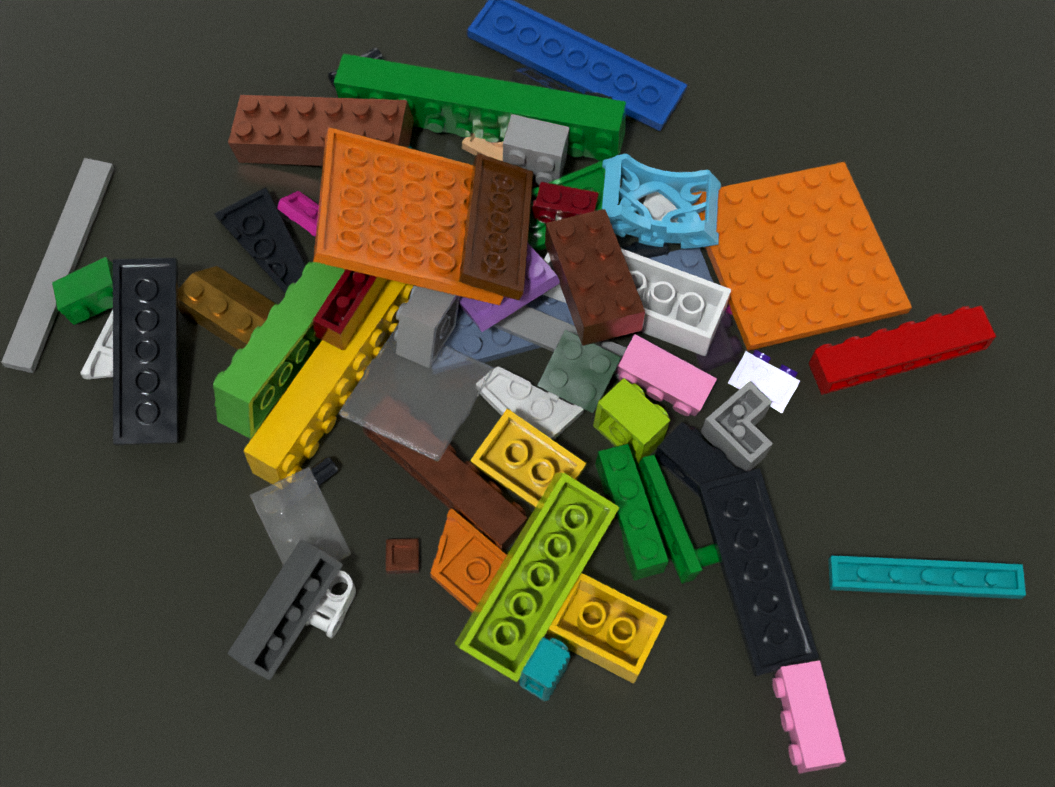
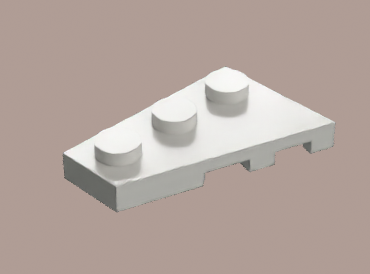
(530, 403)

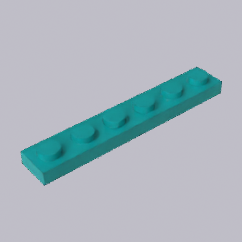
(926, 577)

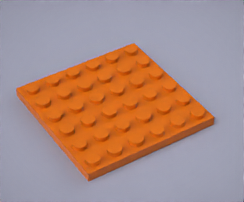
(394, 214)
(801, 257)

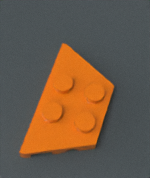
(465, 561)

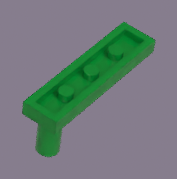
(684, 557)

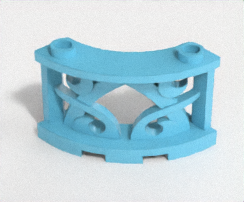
(642, 180)

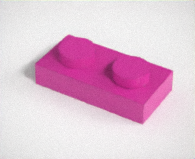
(301, 210)

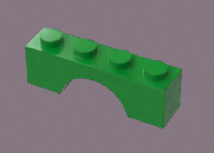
(638, 528)

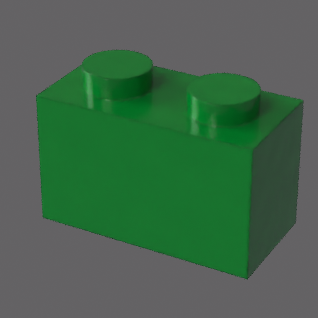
(85, 291)

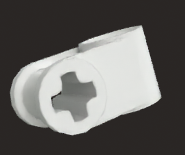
(333, 607)

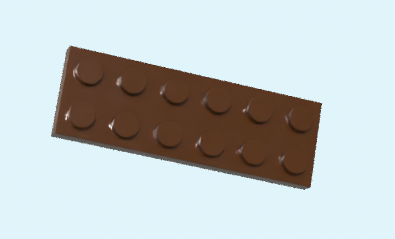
(497, 227)

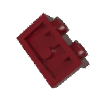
(561, 202)

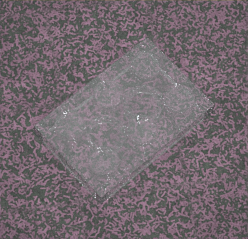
(298, 511)

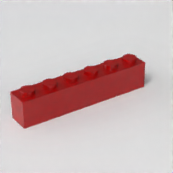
(901, 349)

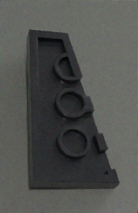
(264, 236)

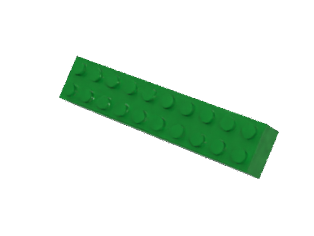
(484, 105)

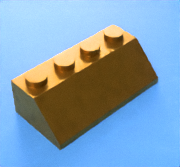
(223, 305)

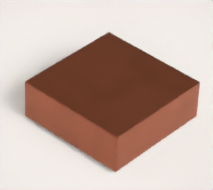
(402, 556)

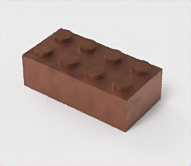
(594, 277)

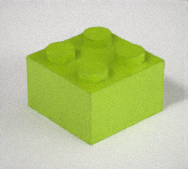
(631, 419)

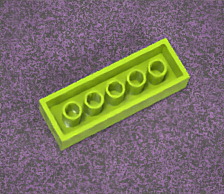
(536, 575)

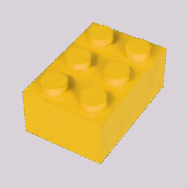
(524, 458)
(606, 627)

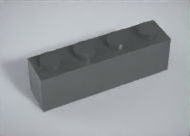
(285, 609)

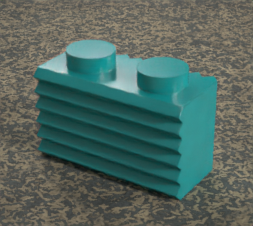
(545, 668)

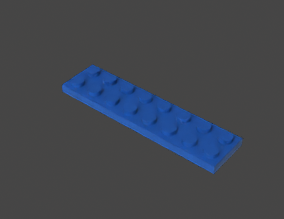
(577, 60)

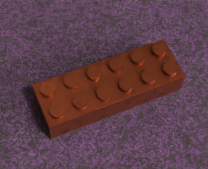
(295, 128)

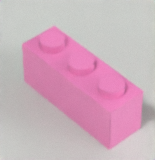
(665, 376)
(808, 717)

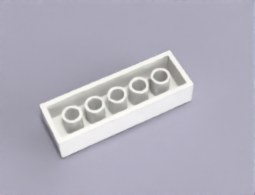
(675, 303)

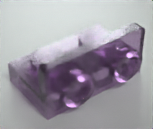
(722, 348)

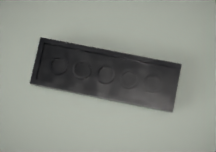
(145, 351)
(757, 572)

